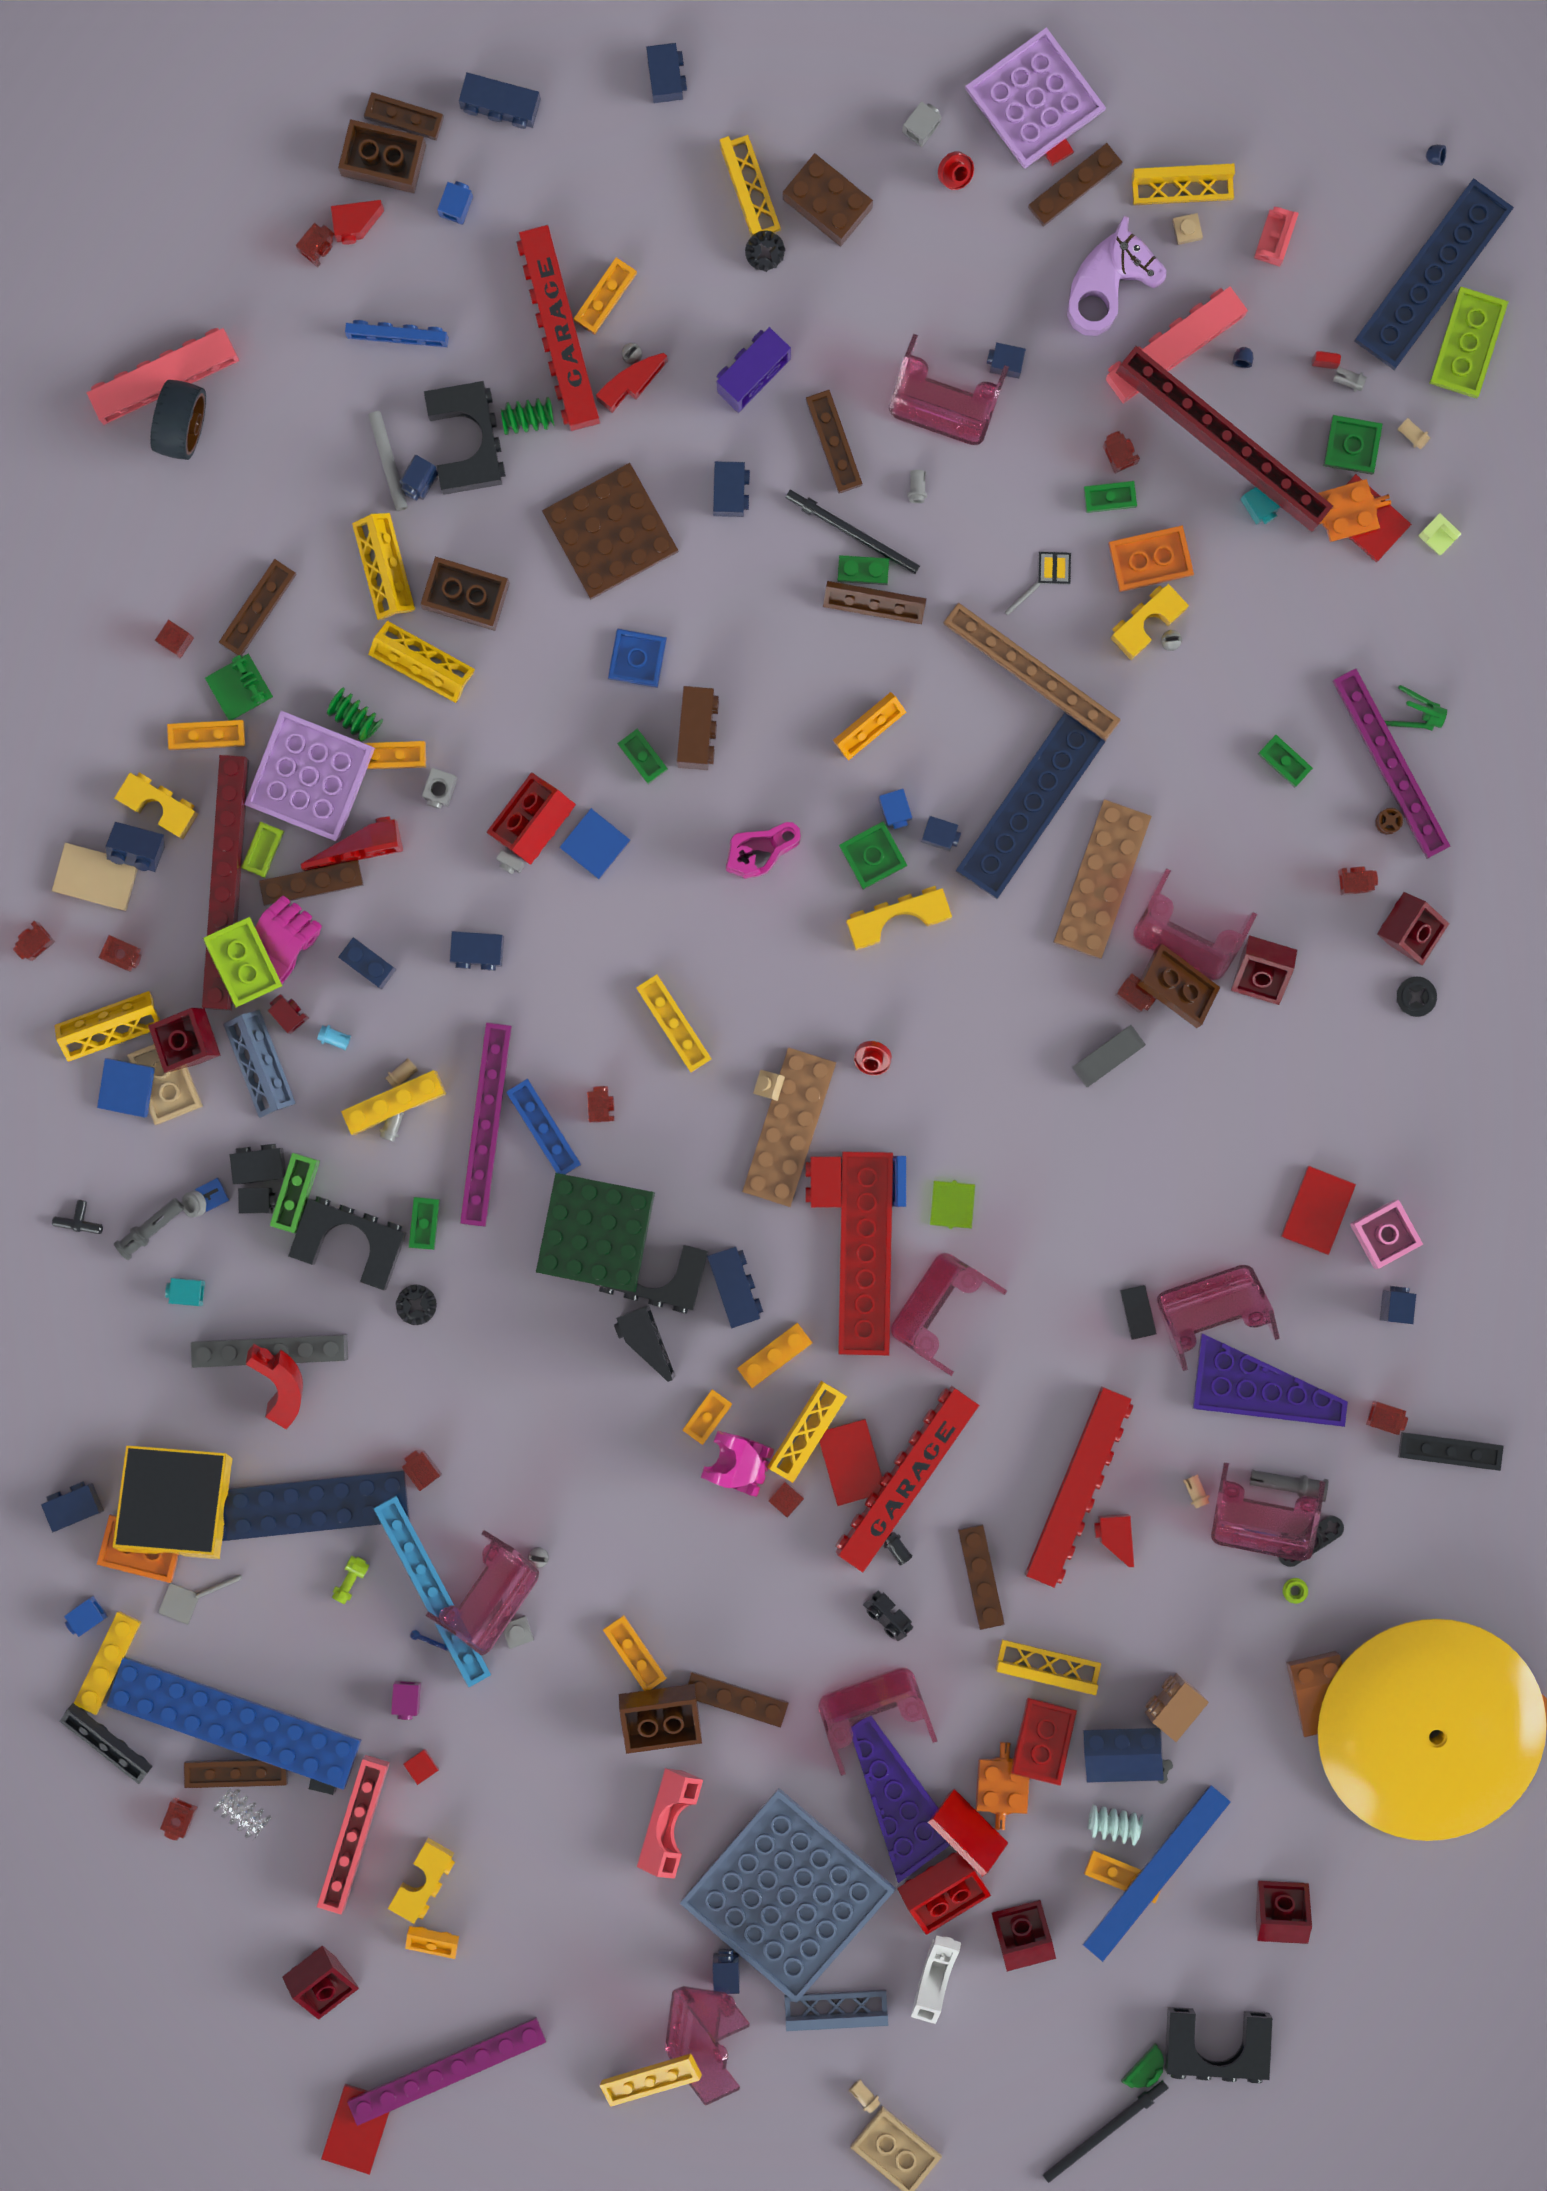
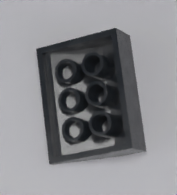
(644, 1338)

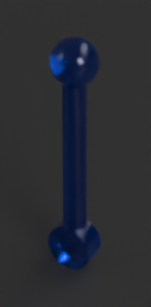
(416, 1635)

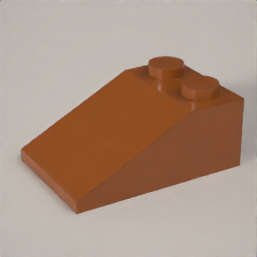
(1309, 1684)

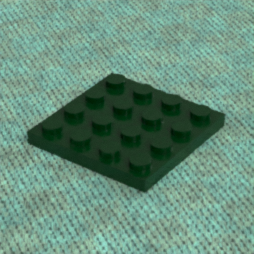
(595, 1232)

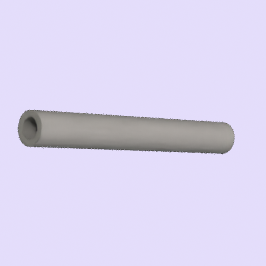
(388, 460)

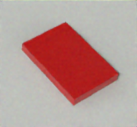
(1392, 527)
(1318, 1210)
(851, 1462)
(1043, 1741)
(968, 1832)
(353, 2144)

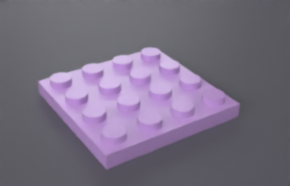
(1035, 98)
(309, 776)

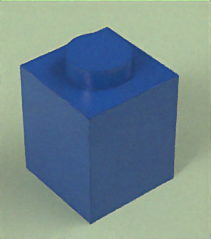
(455, 202)
(895, 809)
(85, 1617)

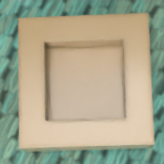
(1187, 229)
(768, 1085)

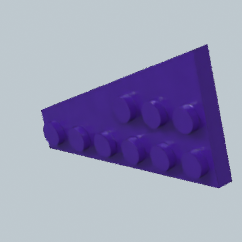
(1246, 1386)
(898, 1800)

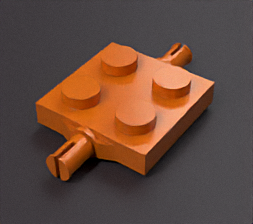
(1352, 510)
(998, 1789)

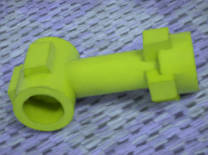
(356, 1567)

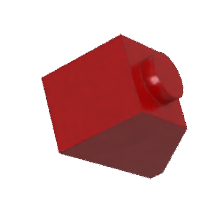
(354, 220)
(1116, 1535)

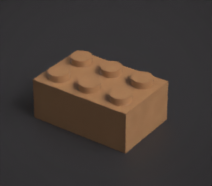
(1175, 1706)

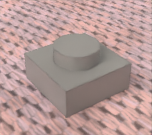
(509, 862)
(518, 1632)

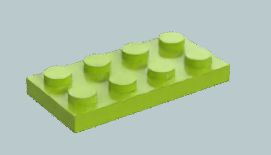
(1468, 342)

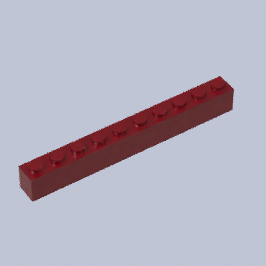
(1224, 438)
(225, 867)

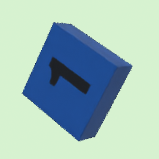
(213, 1193)

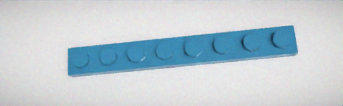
(427, 1584)

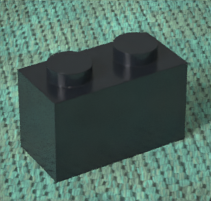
(257, 1166)

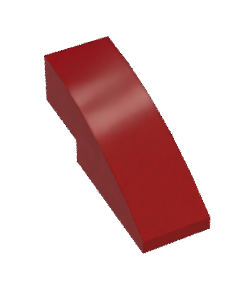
(631, 381)

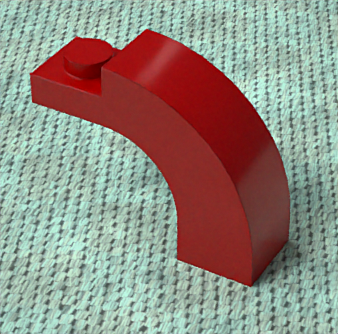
(287, 1378)

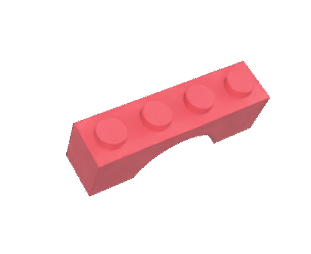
(659, 1850)

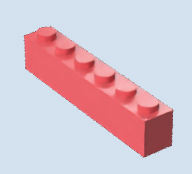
(1185, 336)
(144, 384)
(353, 1834)

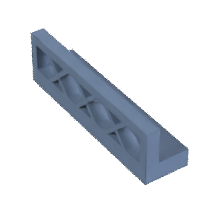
(262, 1061)
(837, 2020)

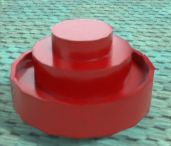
(955, 170)
(872, 1058)

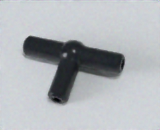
(78, 1223)

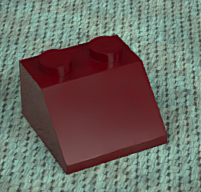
(1413, 928)
(1264, 970)
(184, 1039)
(1283, 1912)
(1023, 1935)
(319, 1983)

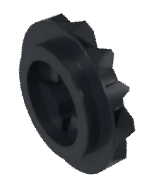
(753, 250)
(1428, 996)
(428, 1303)

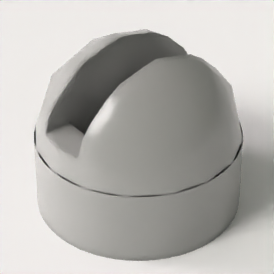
(635, 356)
(1171, 645)
(539, 1552)

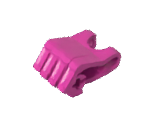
(767, 841)
(285, 934)
(739, 1464)

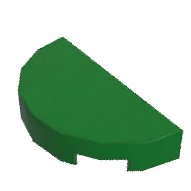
(1146, 2070)

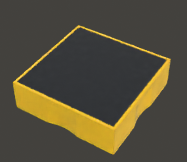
(172, 1502)

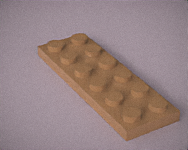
(1102, 879)
(789, 1128)

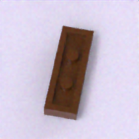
(403, 116)

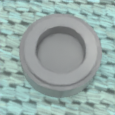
(194, 1204)

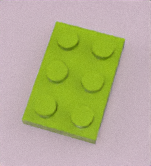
(242, 962)

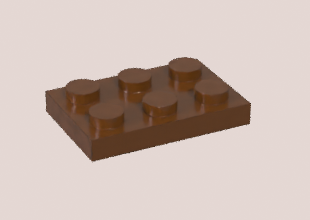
(1179, 985)

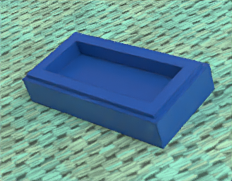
(899, 1181)

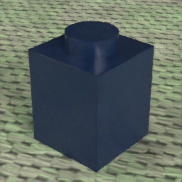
(1008, 356)
(941, 834)

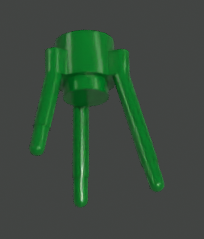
(1432, 713)

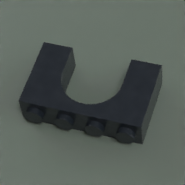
(483, 467)
(383, 1240)
(681, 1290)
(1248, 2063)

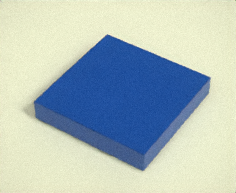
(637, 658)
(595, 843)
(126, 1087)

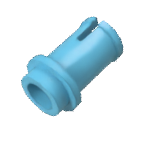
(333, 1037)

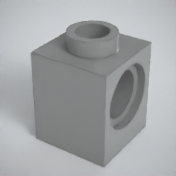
(922, 123)
(435, 777)

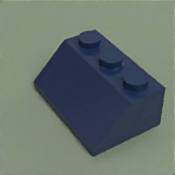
(1123, 1755)

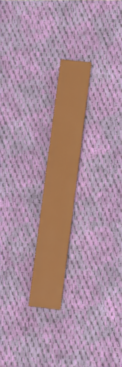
(1032, 671)

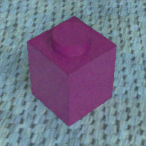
(406, 1699)

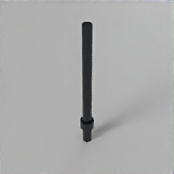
(810, 507)
(1144, 2100)

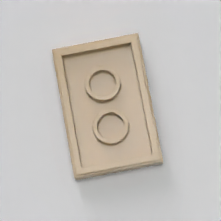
(93, 878)
(171, 1092)
(895, 2151)

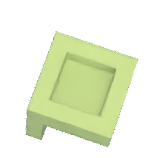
(1439, 534)

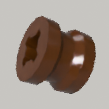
(1393, 818)

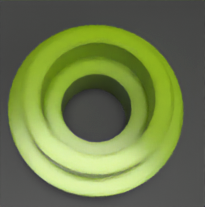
(1303, 1590)

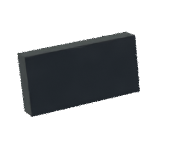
(1138, 1312)

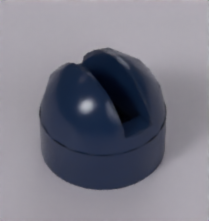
(1436, 154)
(1243, 357)

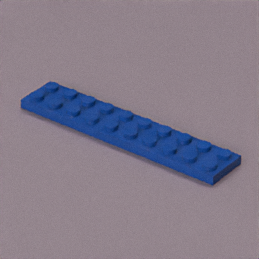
(234, 1723)

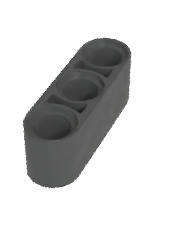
(1109, 1056)

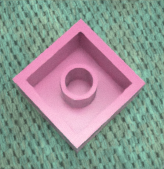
(1386, 1234)

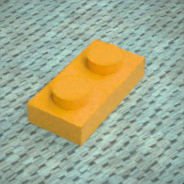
(707, 1416)
(432, 1942)

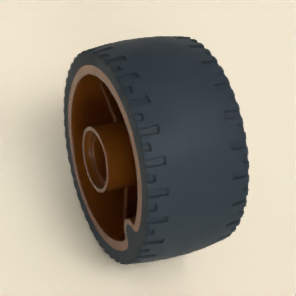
(178, 419)

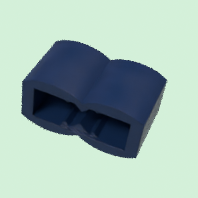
(418, 478)

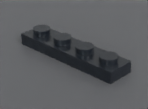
(1450, 1451)
(106, 1743)

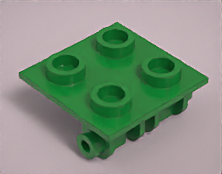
(238, 687)

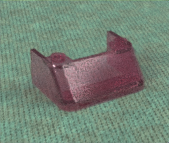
(942, 406)
(1207, 957)
(928, 1298)
(1211, 1303)
(1263, 1525)
(491, 1599)
(867, 1699)
(695, 2026)

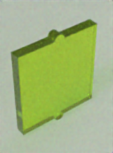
(952, 1204)

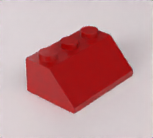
(531, 818)
(943, 1892)

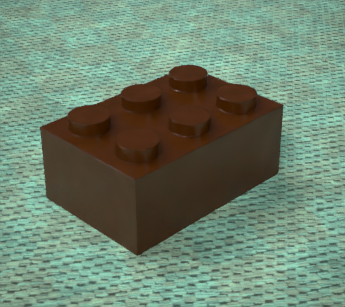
(382, 156)
(827, 199)
(465, 593)
(697, 728)
(660, 1718)

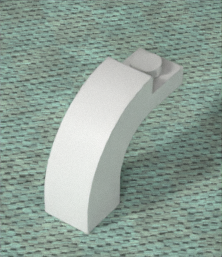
(934, 1978)

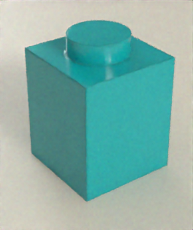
(1260, 506)
(185, 1291)

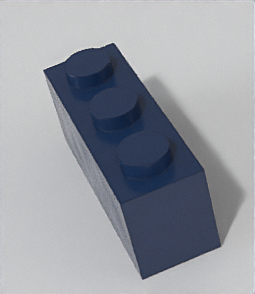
(499, 100)
(735, 1286)

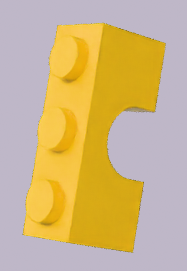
(1165, 605)
(138, 792)
(411, 1901)

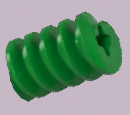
(527, 416)
(353, 716)

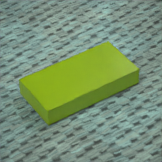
(262, 849)

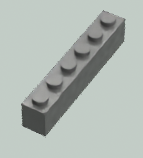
(300, 1349)

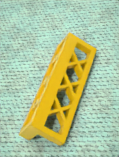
(1186, 175)
(740, 185)
(386, 563)
(418, 663)
(105, 1022)
(809, 1434)
(1044, 1676)

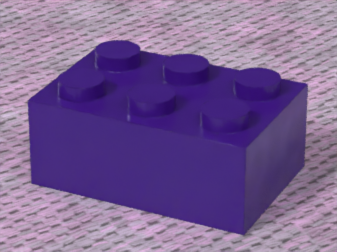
(753, 369)

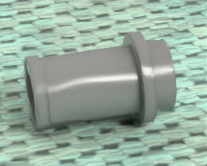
(1352, 379)
(917, 486)
(391, 1127)

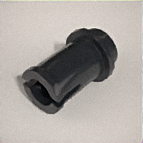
(897, 1548)

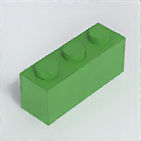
(294, 1192)

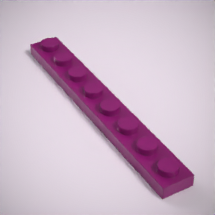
(1391, 763)
(486, 1124)
(446, 2071)

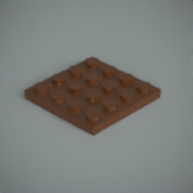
(610, 531)

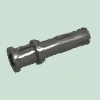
(141, 1234)
(1301, 1486)

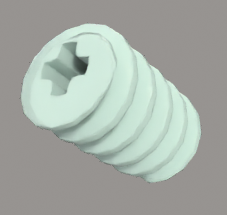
(1115, 1824)

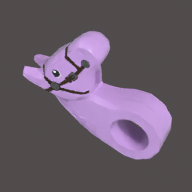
(1114, 259)

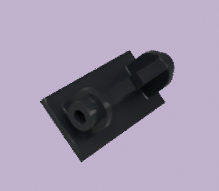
(896, 1624)

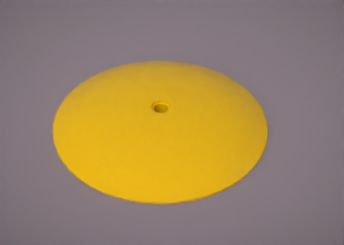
(1422, 1681)

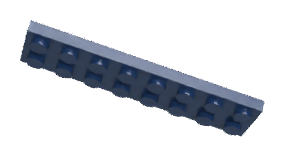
(1433, 274)
(1030, 805)
(310, 1505)

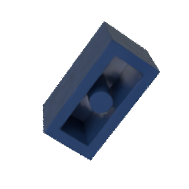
(665, 72)
(729, 489)
(135, 847)
(476, 949)
(367, 963)
(1398, 1305)
(71, 1507)
(726, 1971)

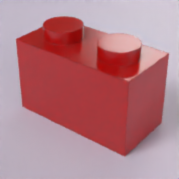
(824, 1182)

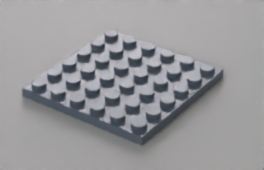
(787, 1895)

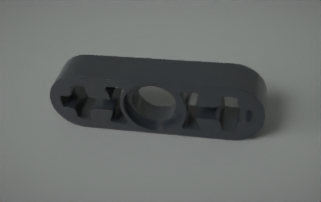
(1320, 1544)

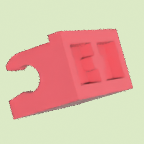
(1276, 236)

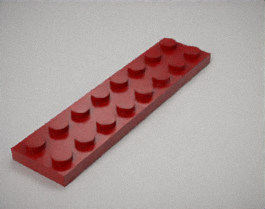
(865, 1253)

